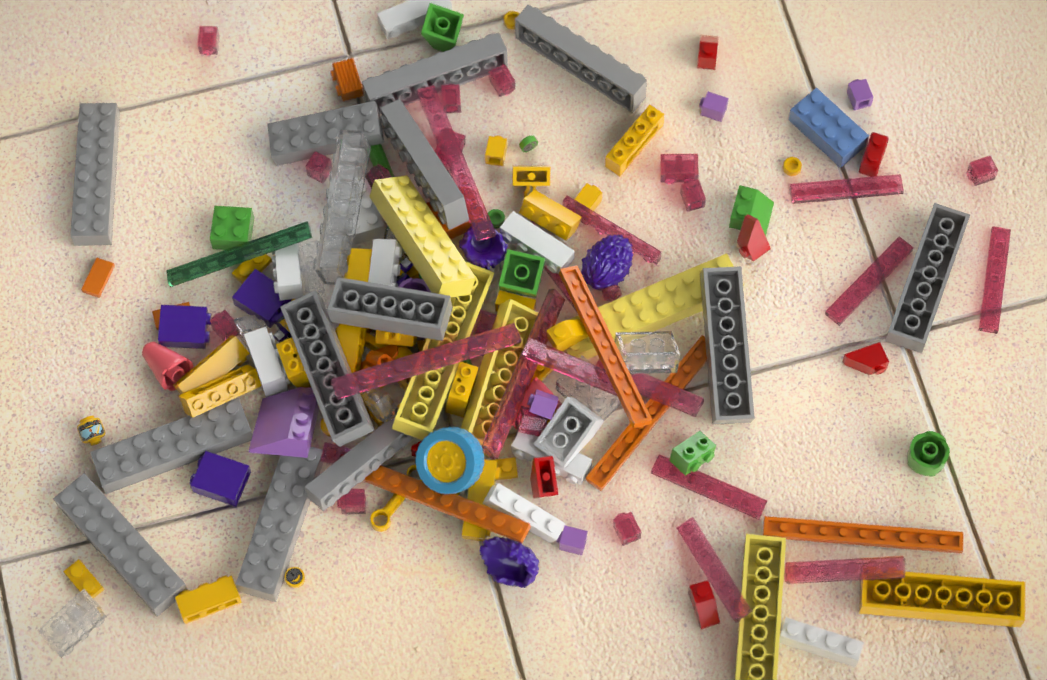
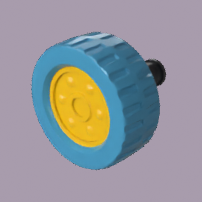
(449, 460)

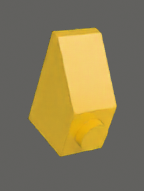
(566, 334)

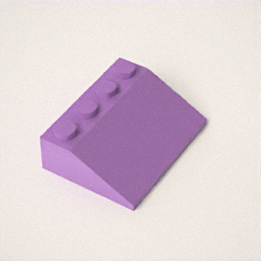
(286, 423)

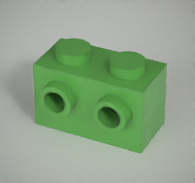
(693, 453)

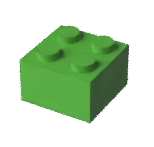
(231, 226)
(521, 273)

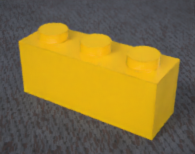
(550, 215)
(208, 599)

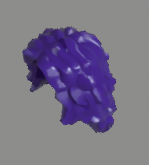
(484, 252)
(607, 262)
(509, 561)

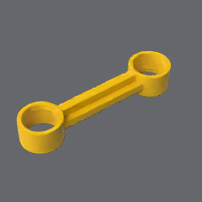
(391, 506)

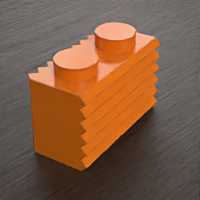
(347, 80)

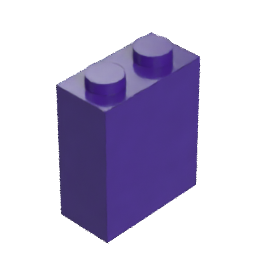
(259, 298)
(184, 326)
(220, 478)

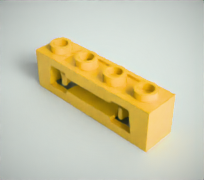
(634, 140)
(220, 390)

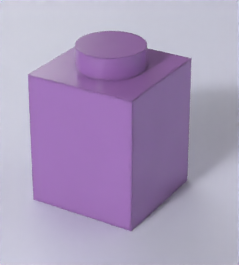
(859, 94)
(713, 106)
(542, 404)
(572, 540)

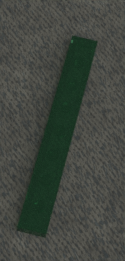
(239, 254)

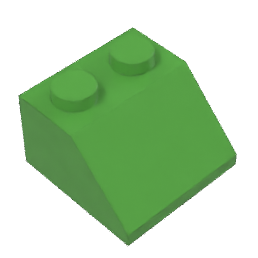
(441, 27)
(751, 202)

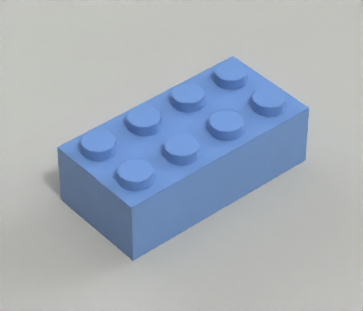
(828, 127)

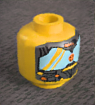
(91, 430)

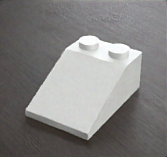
(568, 431)

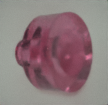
(611, 293)

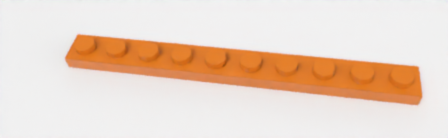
(605, 347)
(632, 437)
(450, 504)
(863, 534)

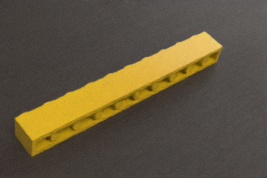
(353, 337)

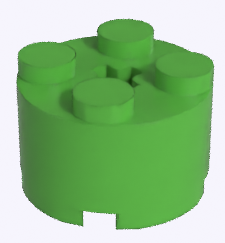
(921, 461)

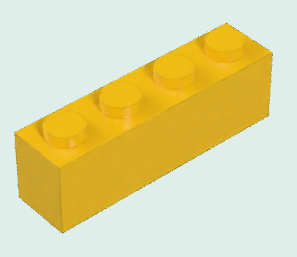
(214, 365)
(478, 494)

